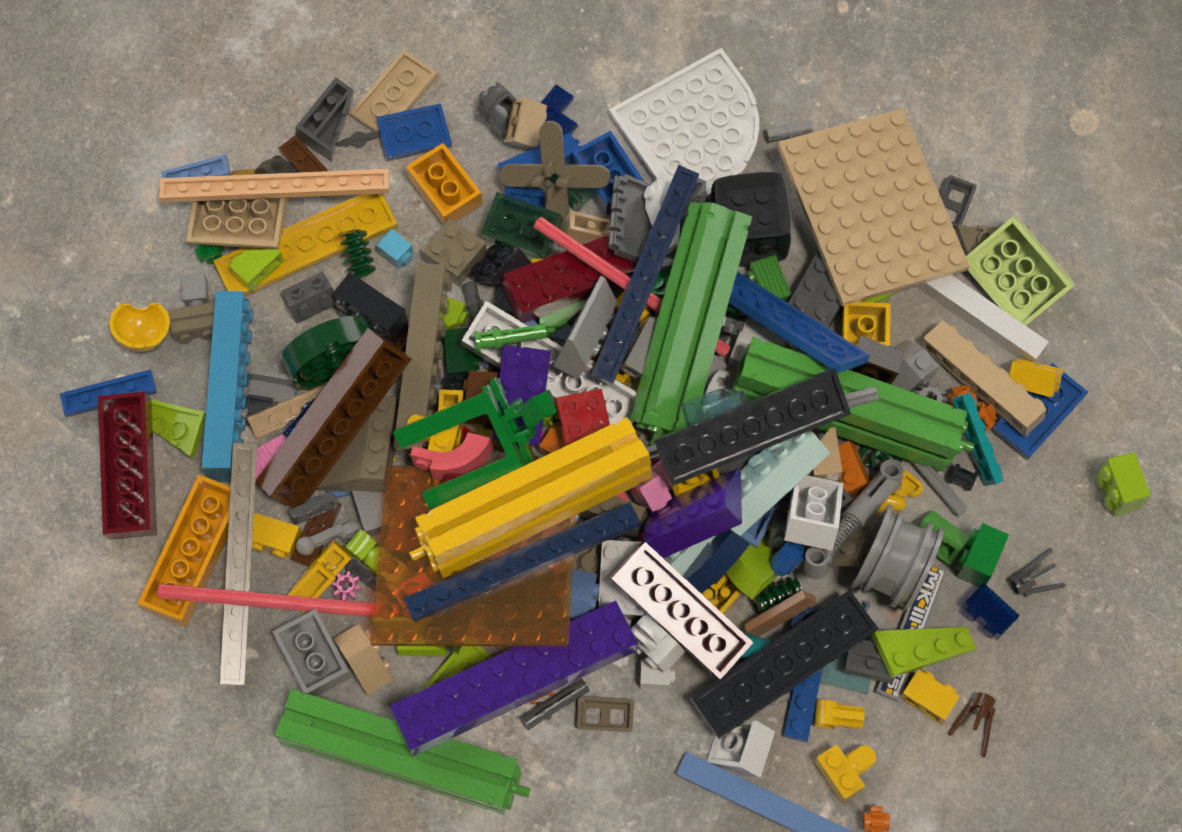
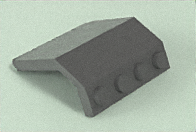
(630, 221)

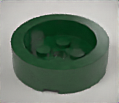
(321, 350)

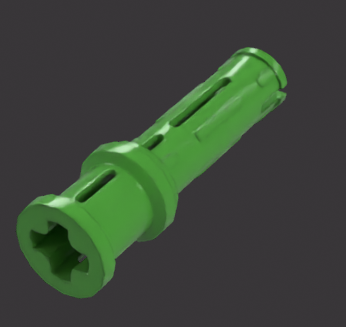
(498, 337)

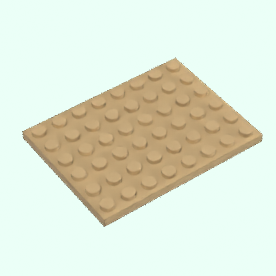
(872, 207)

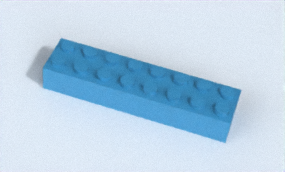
(227, 382)

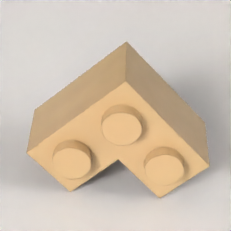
(364, 659)

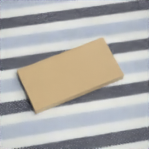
(395, 90)

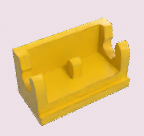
(1036, 376)

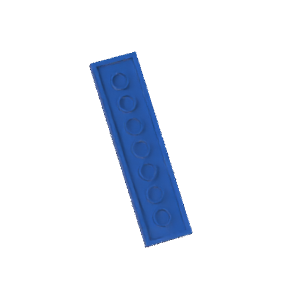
(795, 326)

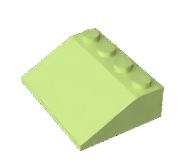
(1018, 271)

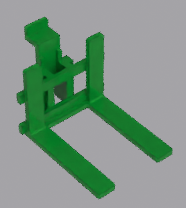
(506, 428)

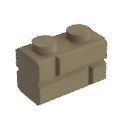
(192, 322)

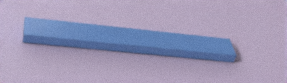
(753, 797)

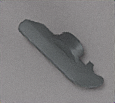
(358, 139)

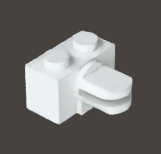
(656, 644)

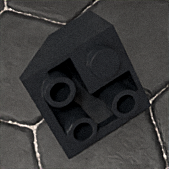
(496, 262)

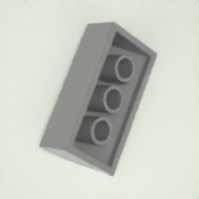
(587, 331)

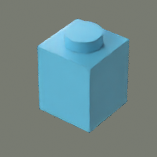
(395, 249)

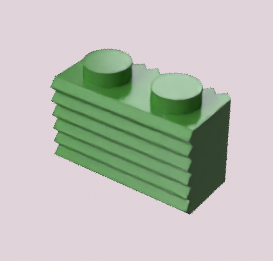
(770, 276)

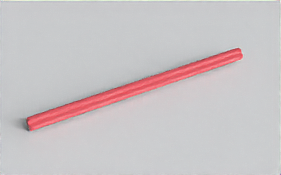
(603, 267)
(265, 600)

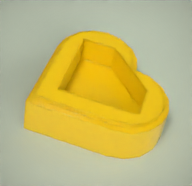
(910, 486)

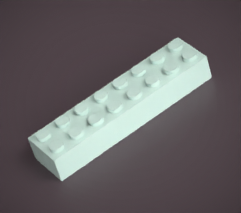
(763, 484)

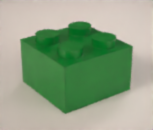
(983, 555)

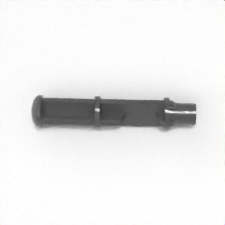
(363, 573)

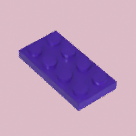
(524, 375)

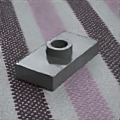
(313, 507)

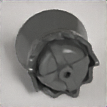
(495, 107)

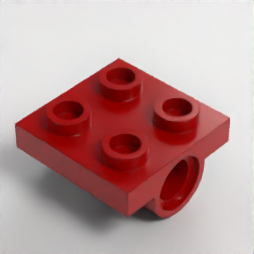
(581, 414)

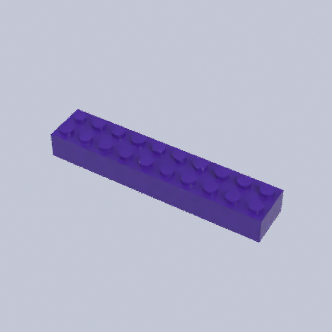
(512, 680)

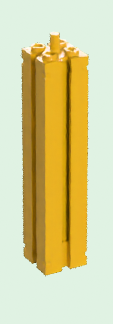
(532, 498)

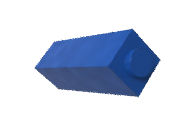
(534, 155)

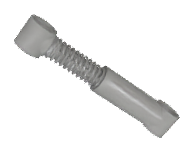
(855, 517)

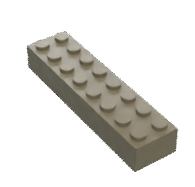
(424, 346)

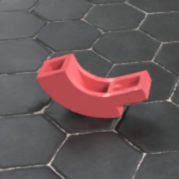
(463, 459)

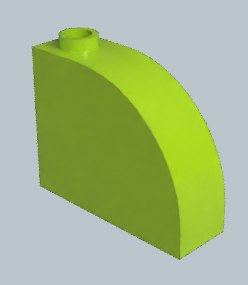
(753, 569)

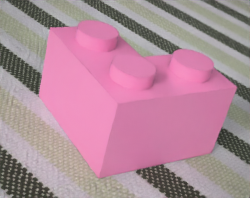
(653, 492)

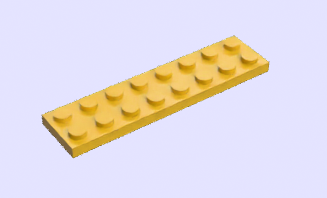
(317, 238)

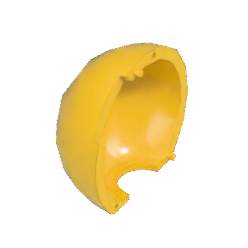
(139, 328)

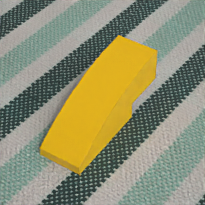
(321, 571)

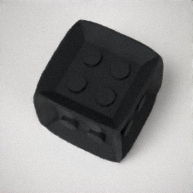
(766, 200)

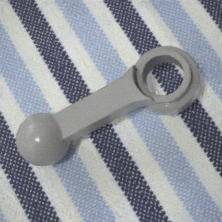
(307, 545)

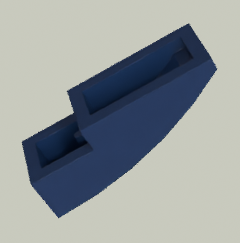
(715, 560)

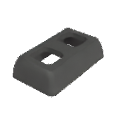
(960, 185)

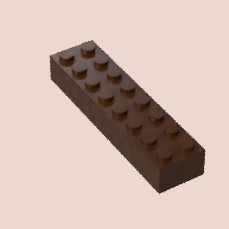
(333, 419)

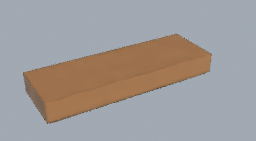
(780, 613)

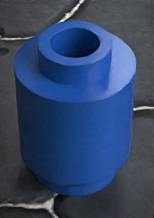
(787, 558)

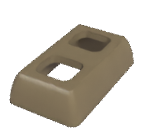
(605, 706)

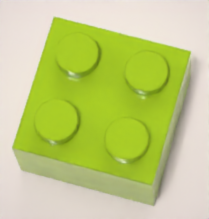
(1123, 484)

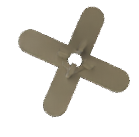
(554, 161)

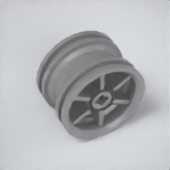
(897, 558)

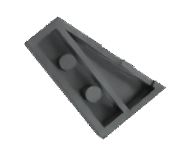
(326, 119)

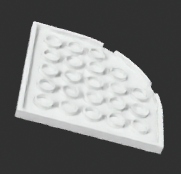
(693, 120)

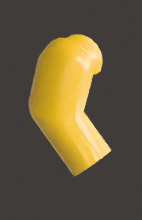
(896, 501)

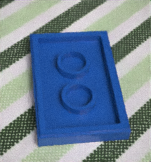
(413, 131)

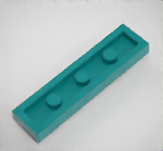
(975, 433)

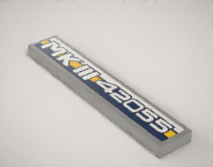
(916, 618)

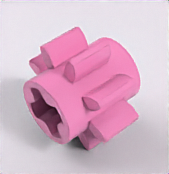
(342, 582)

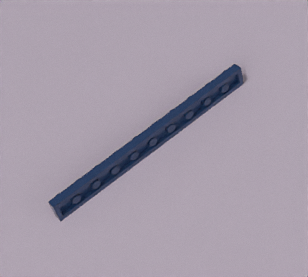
(645, 275)
(522, 562)

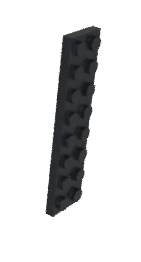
(752, 426)
(784, 664)

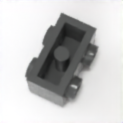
(309, 296)

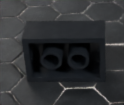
(360, 299)

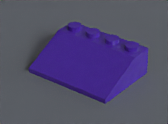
(696, 515)

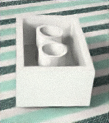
(814, 512)
(612, 556)

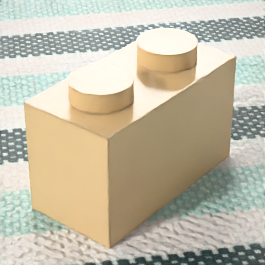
(525, 123)

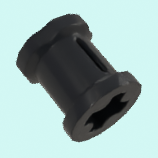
(963, 477)

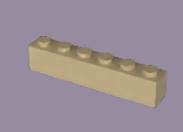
(984, 377)

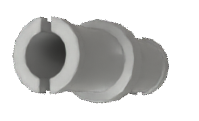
(789, 131)

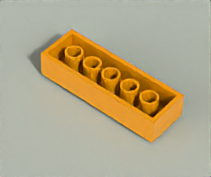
(190, 550)

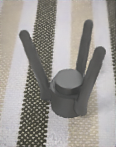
(1023, 581)

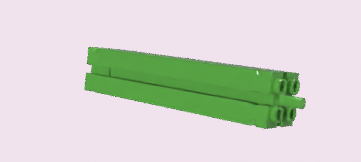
(690, 316)
(895, 423)
(379, 748)

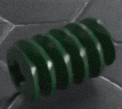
(357, 252)
(767, 599)

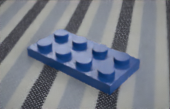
(1058, 408)

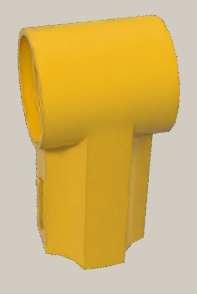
(832, 715)

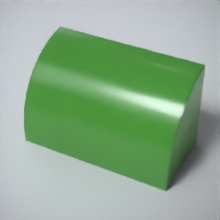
(953, 538)

